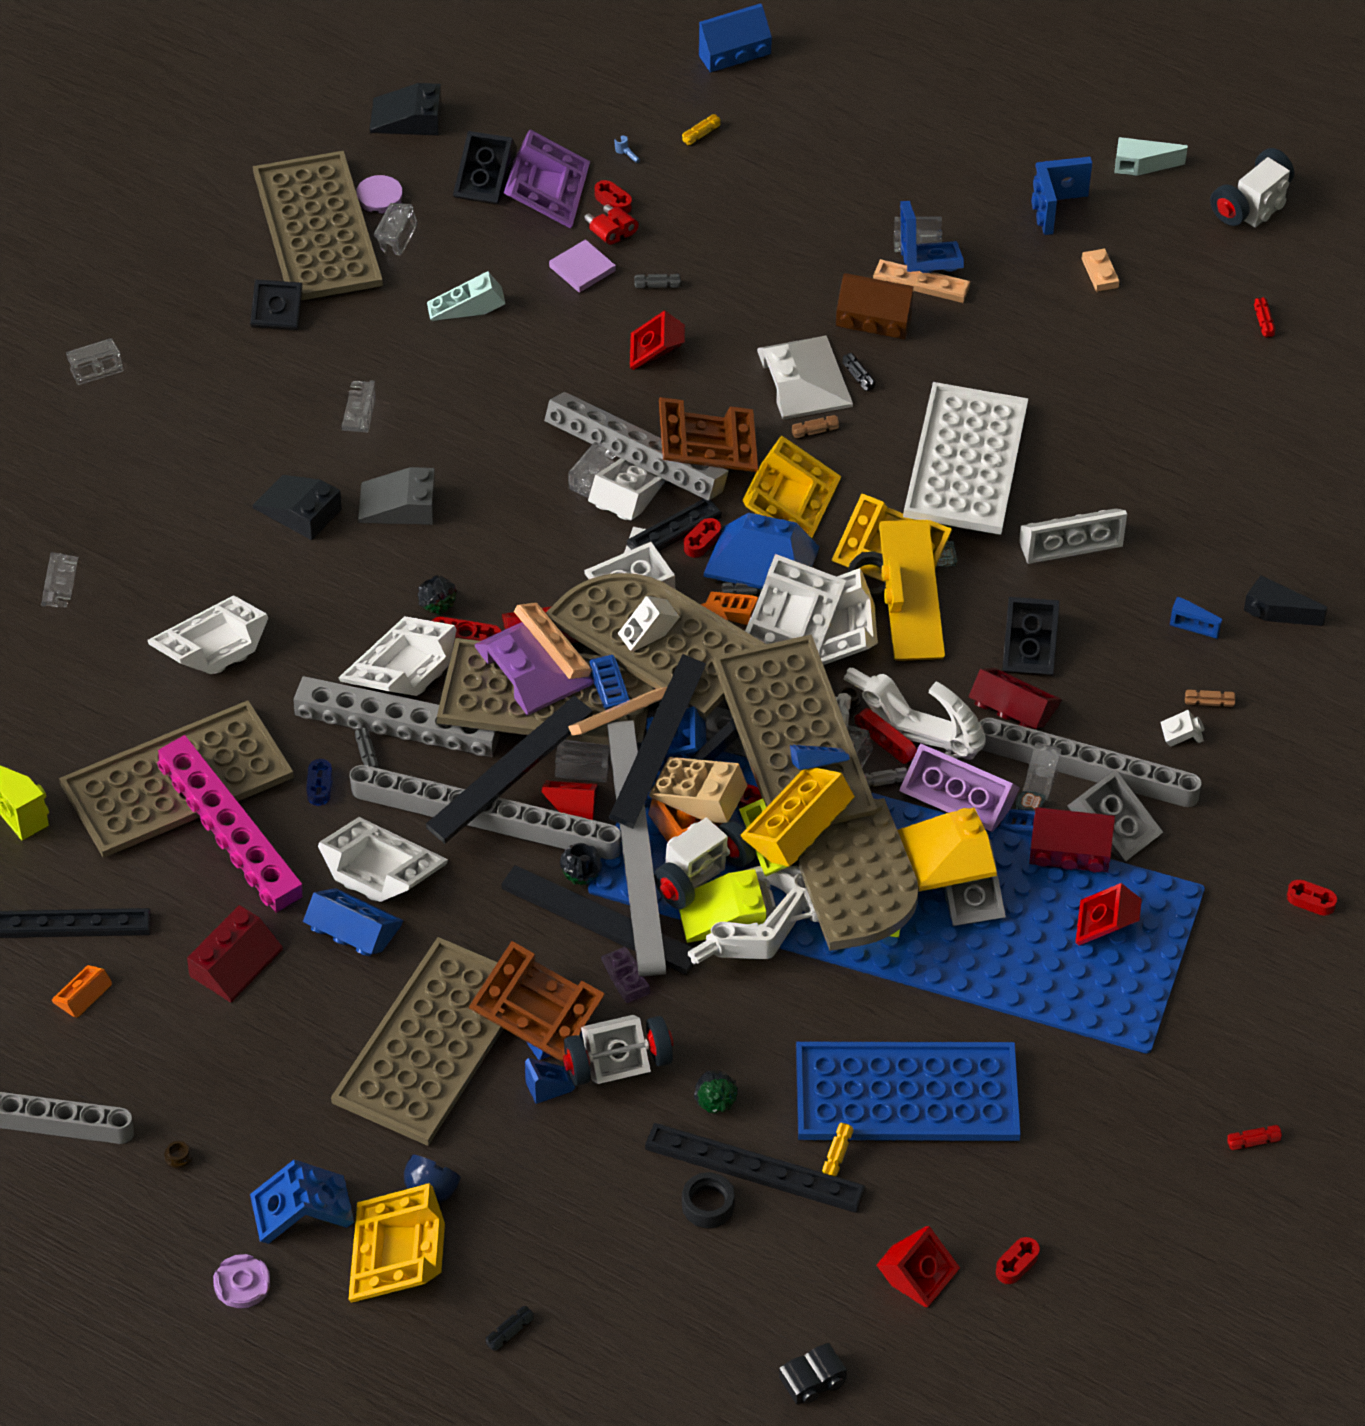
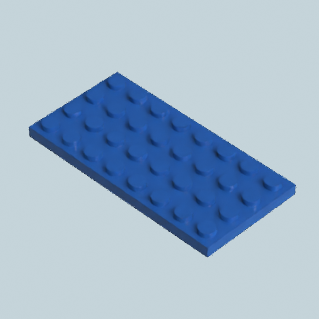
(908, 1090)

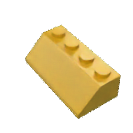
(798, 815)

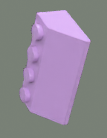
(957, 785)

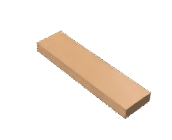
(927, 283)
(553, 640)
(617, 711)

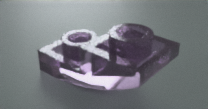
(624, 974)

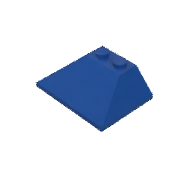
(749, 547)

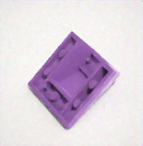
(547, 178)
(529, 668)

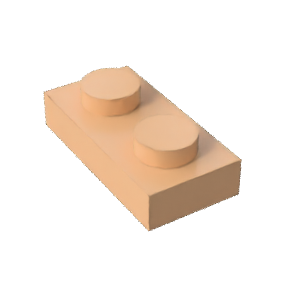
(1100, 270)

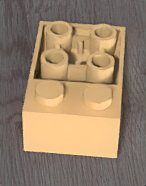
(700, 787)

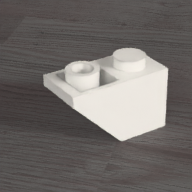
(648, 623)

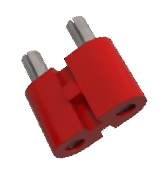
(614, 225)

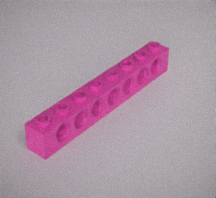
(184, 755)

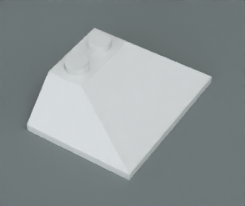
(805, 377)
(795, 603)
(853, 621)
(214, 636)
(405, 657)
(377, 860)

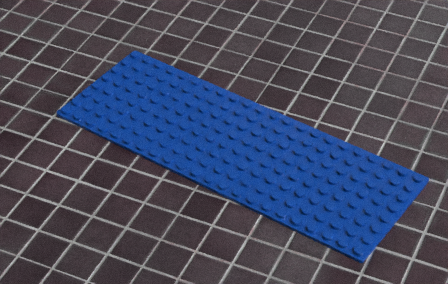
(1011, 964)

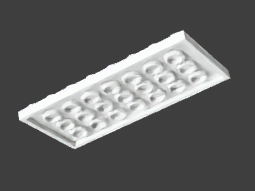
(966, 458)

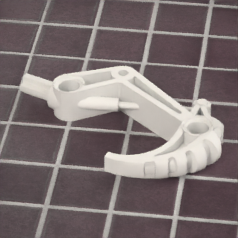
(960, 736)
(760, 940)

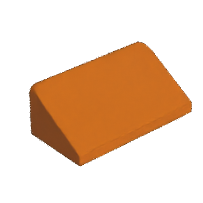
(82, 990)

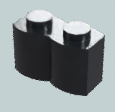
(812, 1374)

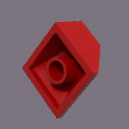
(655, 339)
(572, 797)
(1107, 912)
(919, 1266)

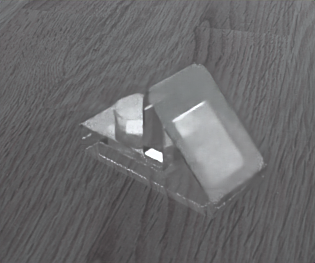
(1042, 769)

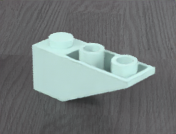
(1145, 156)
(469, 299)

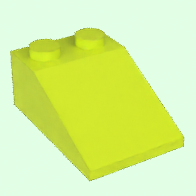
(22, 803)
(728, 899)

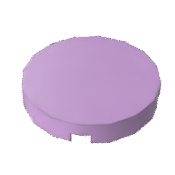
(378, 192)
(242, 1281)

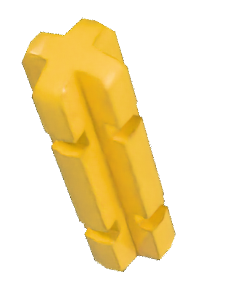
(701, 129)
(838, 1149)

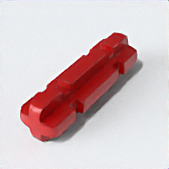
(1264, 317)
(1254, 1137)

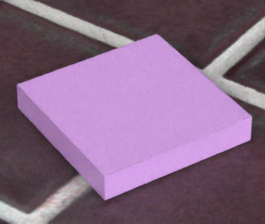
(582, 266)

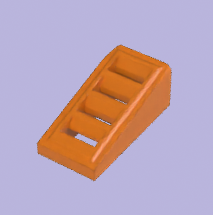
(744, 605)

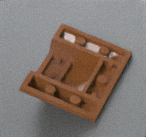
(708, 439)
(535, 1001)

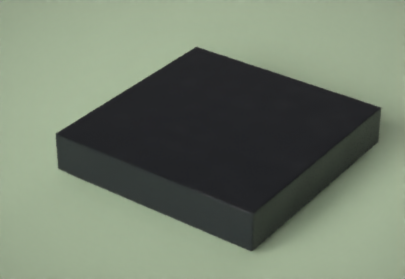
(276, 304)

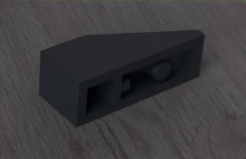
(1280, 604)

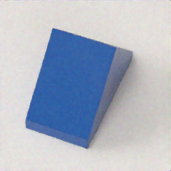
(546, 1080)

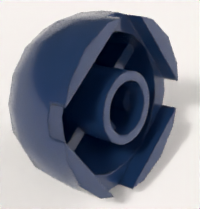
(425, 1171)

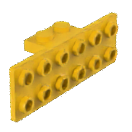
(911, 590)

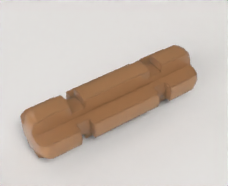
(815, 426)
(1210, 698)

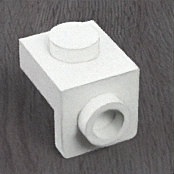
(1182, 728)

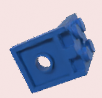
(1050, 187)
(925, 256)
(300, 1192)

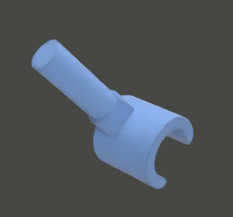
(622, 147)

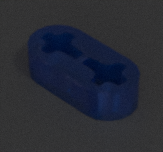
(324, 782)

